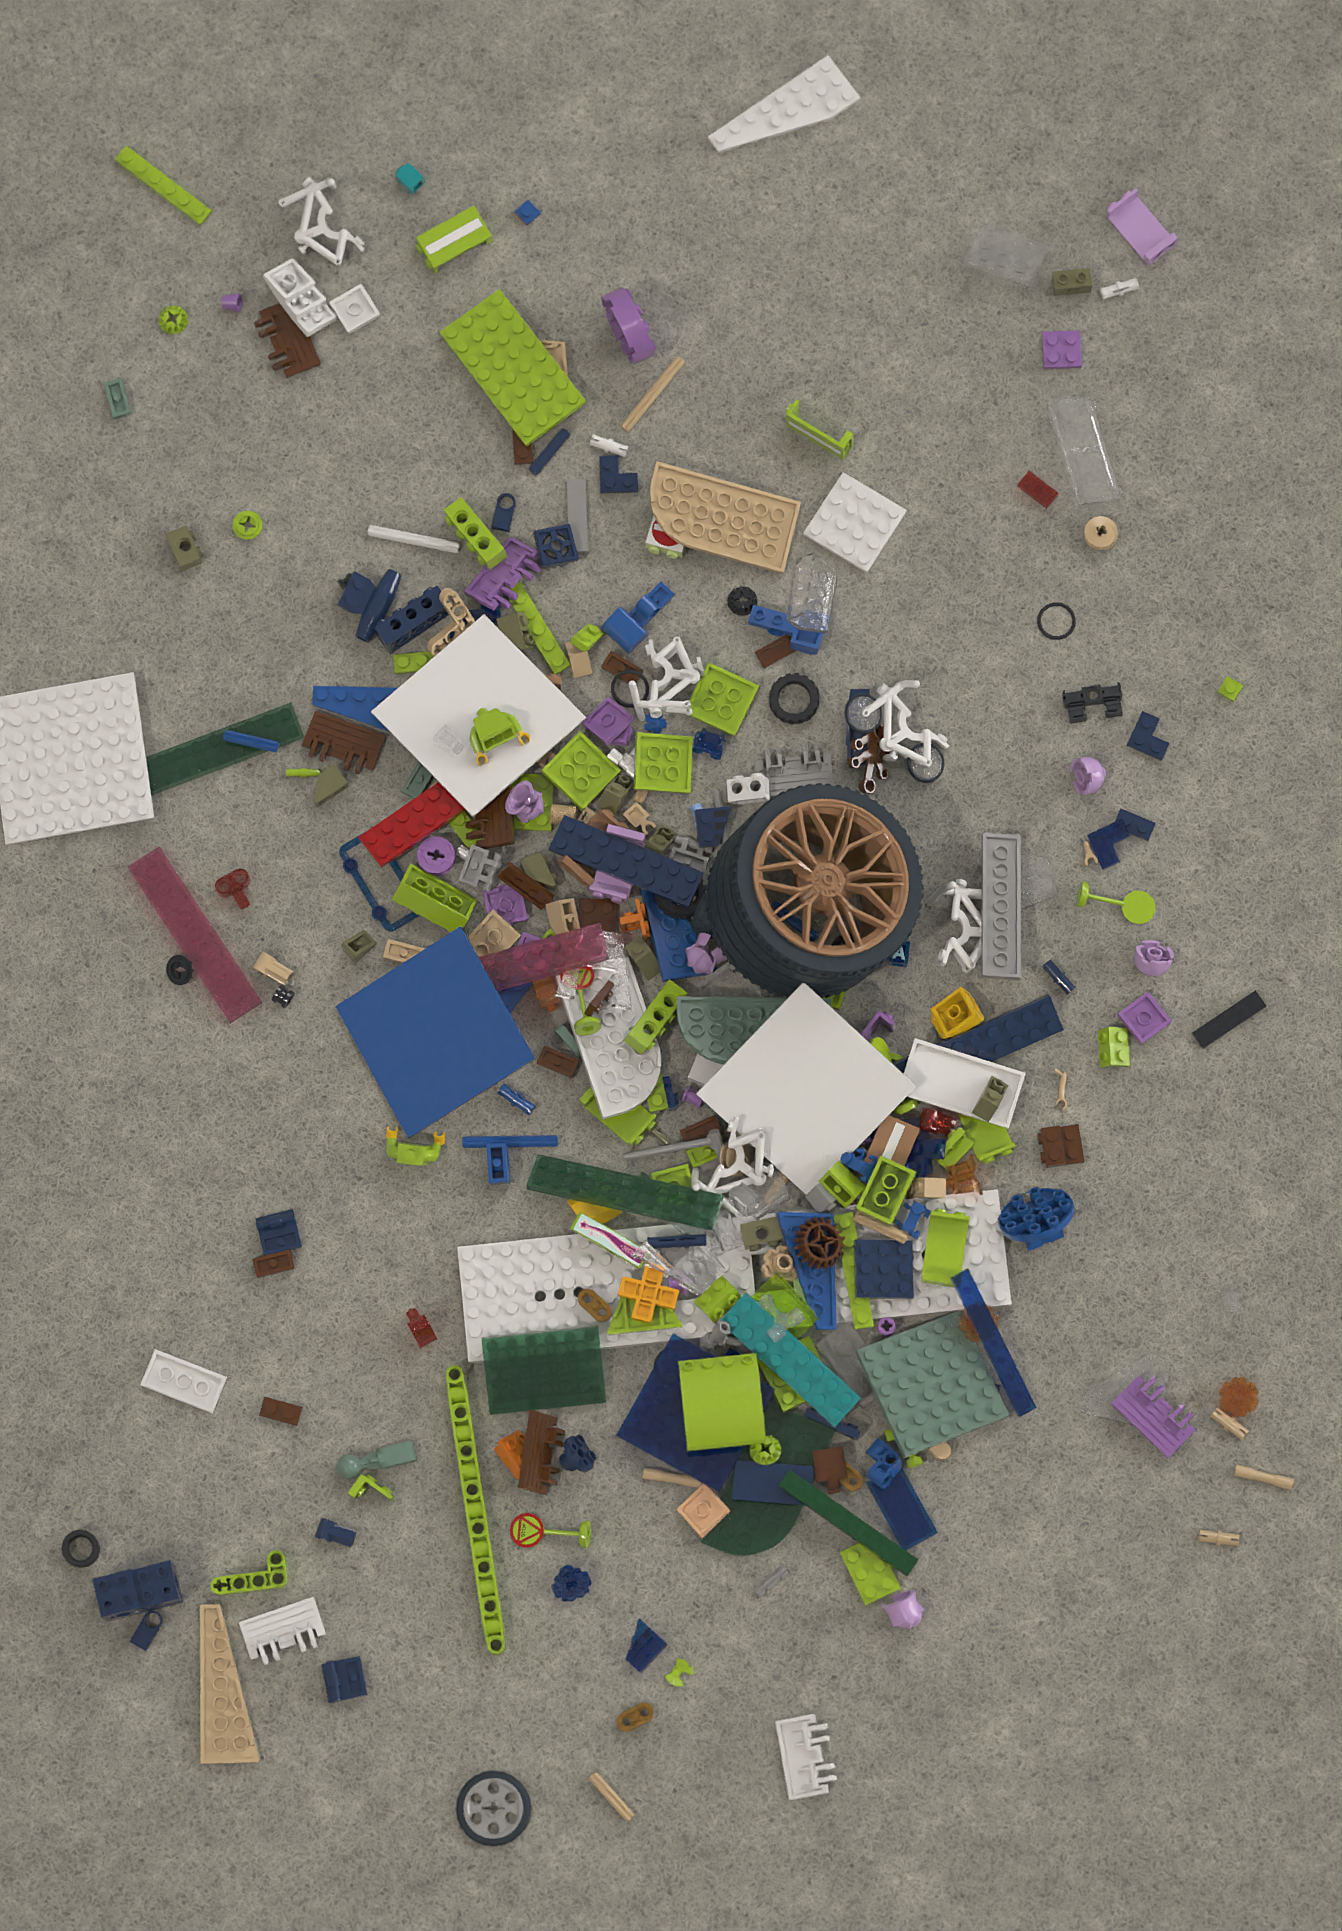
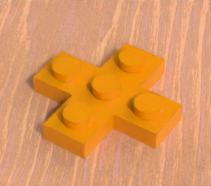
(648, 1294)

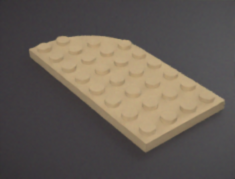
(723, 517)

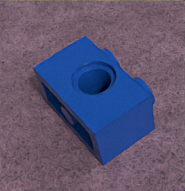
(498, 1164)

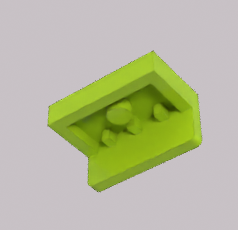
(1113, 1047)
(956, 1147)
(717, 1299)

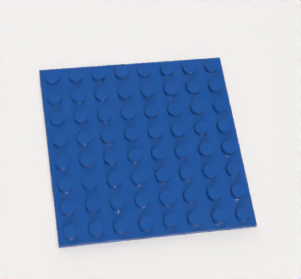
(435, 1032)

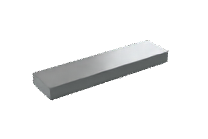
(578, 513)

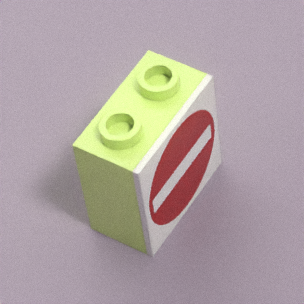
(659, 541)

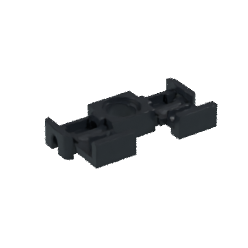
(1108, 694)

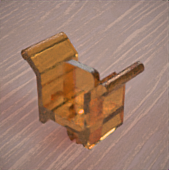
(545, 993)
(963, 1178)

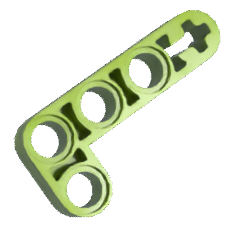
(249, 1578)

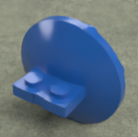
(1039, 1219)

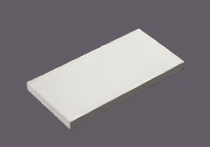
(957, 1081)

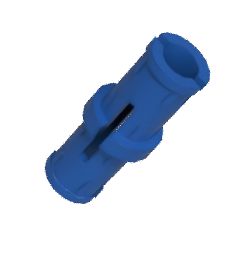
(516, 1099)

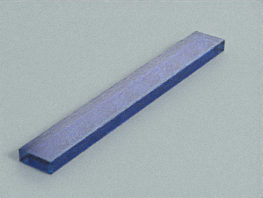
(993, 1342)

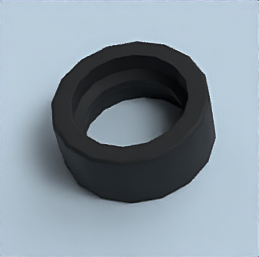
(80, 1563)

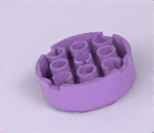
(627, 325)

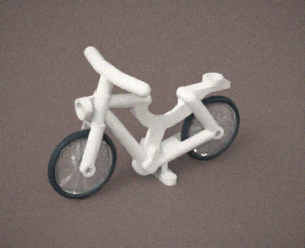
(864, 715)

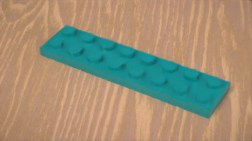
(791, 1361)

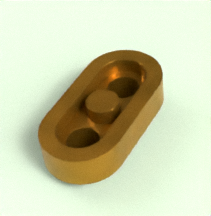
(595, 1305)
(852, 1473)
(635, 1717)

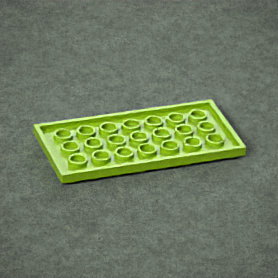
(513, 367)

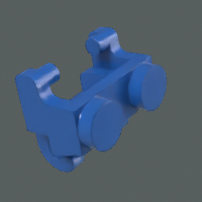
(858, 1164)
(912, 1219)

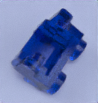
(709, 743)

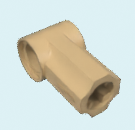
(270, 967)

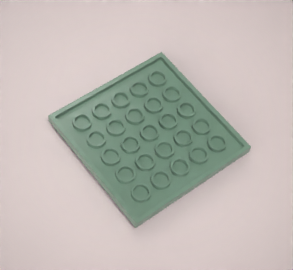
(931, 1384)

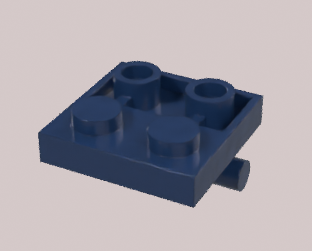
(278, 1232)
(344, 1679)

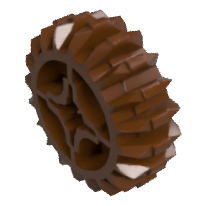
(817, 1227)

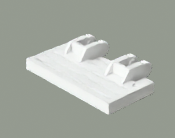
(281, 1627)
(800, 1757)

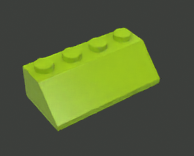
(434, 899)

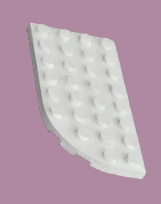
(615, 1070)

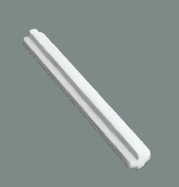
(414, 539)

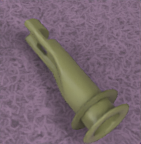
(660, 1136)

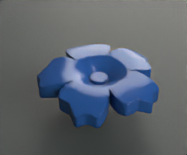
(655, 724)

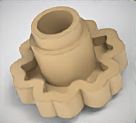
(778, 1262)

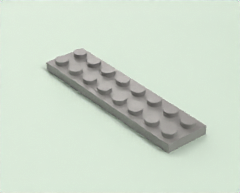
(1001, 906)

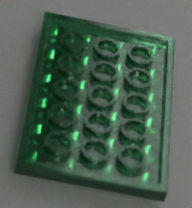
(543, 1370)

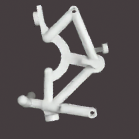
(304, 235)
(688, 675)
(960, 892)
(755, 1176)

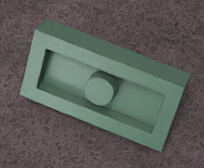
(117, 398)
(417, 781)

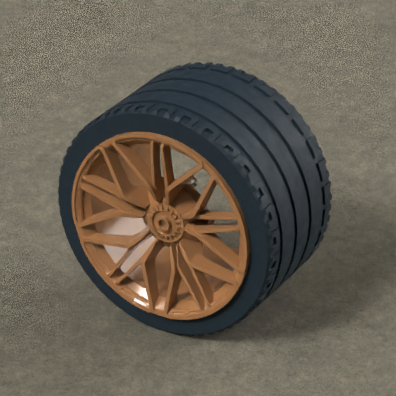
(859, 836)

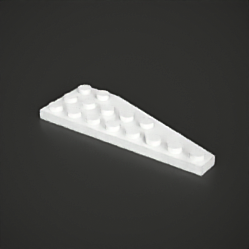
(806, 100)

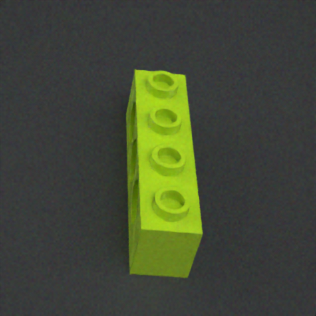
(461, 511)
(637, 1037)

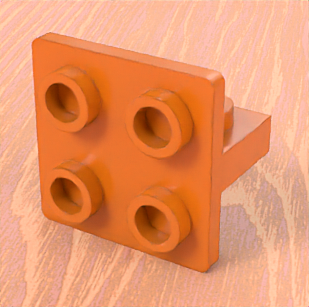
(635, 921)
(511, 1451)

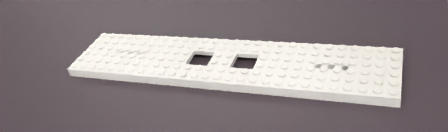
(505, 1276)

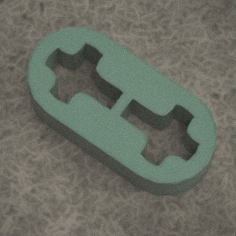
(568, 1039)

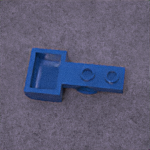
(777, 625)
(628, 628)

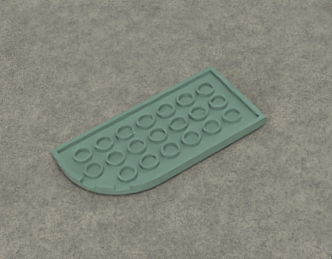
(722, 1024)

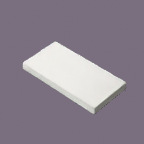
(183, 1381)

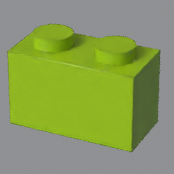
(842, 1184)

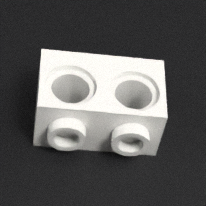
(748, 795)

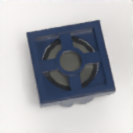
(555, 547)

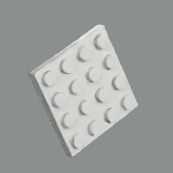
(855, 522)

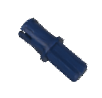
(1058, 977)

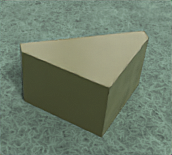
(358, 945)

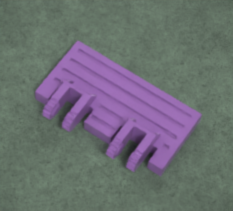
(490, 584)
(1153, 1417)

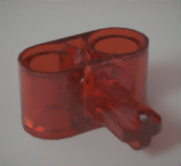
(235, 888)
(936, 1122)
(420, 1328)

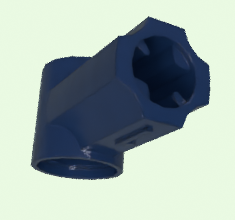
(332, 1532)

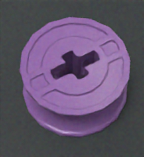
(431, 847)

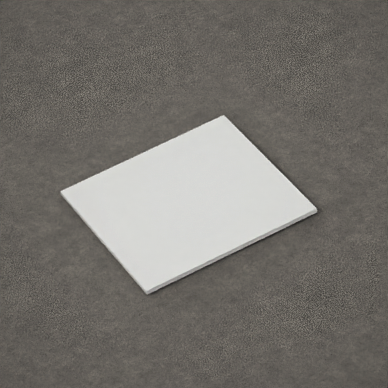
(468, 675)
(72, 759)
(808, 1086)

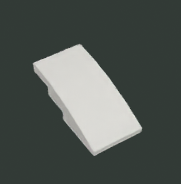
(299, 297)

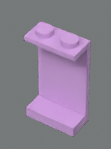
(1140, 227)
(609, 886)

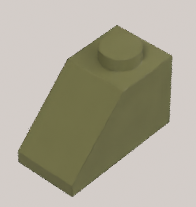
(329, 785)
(642, 957)

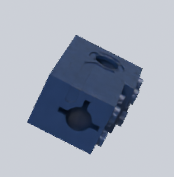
(137, 1590)

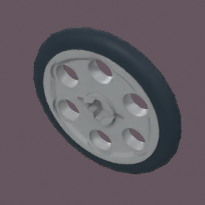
(507, 1832)

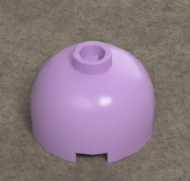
(1089, 775)
(1152, 958)

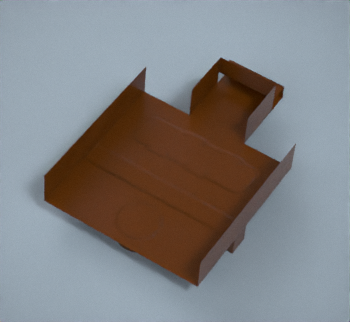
(830, 1467)

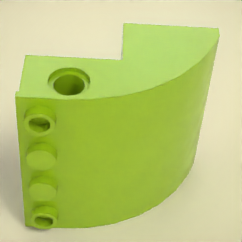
(722, 1402)

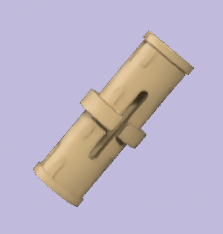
(1229, 1423)
(1218, 1537)

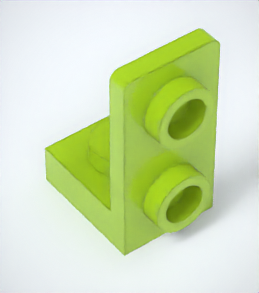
(359, 1488)

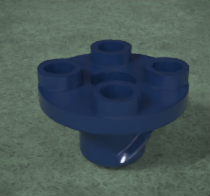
(577, 1455)

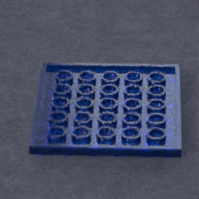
(658, 1422)

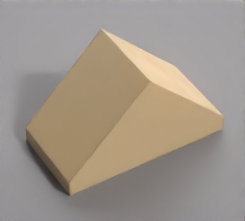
(579, 661)

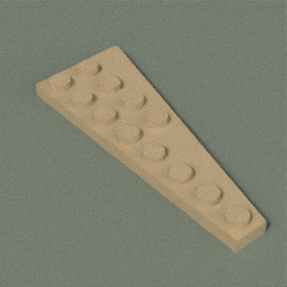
(224, 1718)

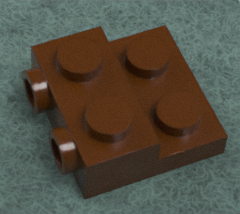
(1061, 1145)

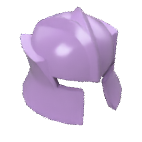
(524, 802)
(701, 957)
(905, 1610)

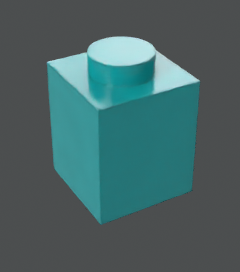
(409, 178)

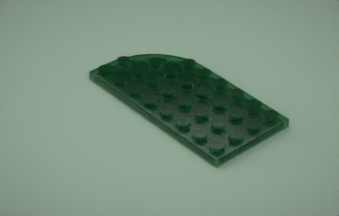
(761, 1525)

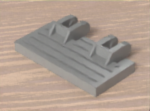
(794, 773)

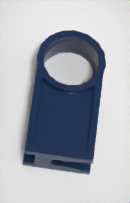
(503, 517)
(144, 1635)

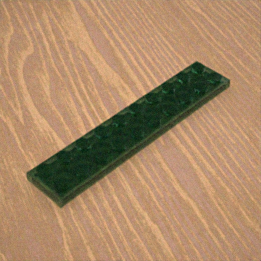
(212, 753)
(624, 1192)

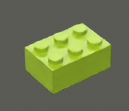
(886, 1190)

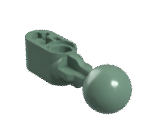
(384, 1458)

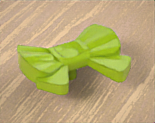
(680, 1666)

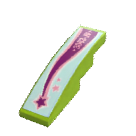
(606, 1238)

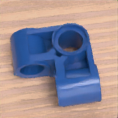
(882, 1472)

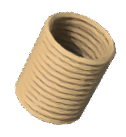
(559, 811)

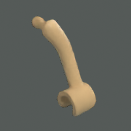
(1061, 1088)

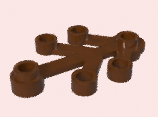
(868, 785)

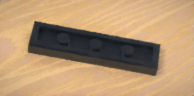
(1229, 1019)

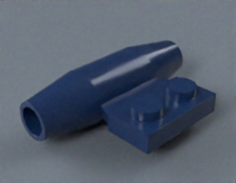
(370, 601)

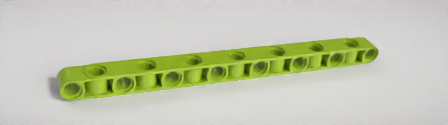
(475, 1510)

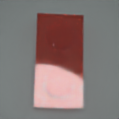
(1037, 489)

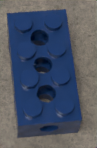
(406, 626)

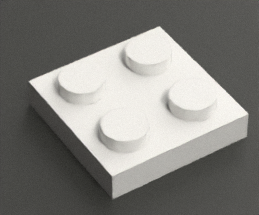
(354, 309)

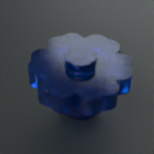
(571, 1583)

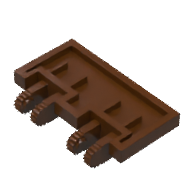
(288, 341)
(344, 740)
(495, 824)
(538, 1454)

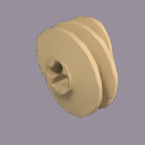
(1104, 541)
(729, 1155)

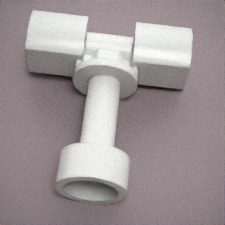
(625, 761)

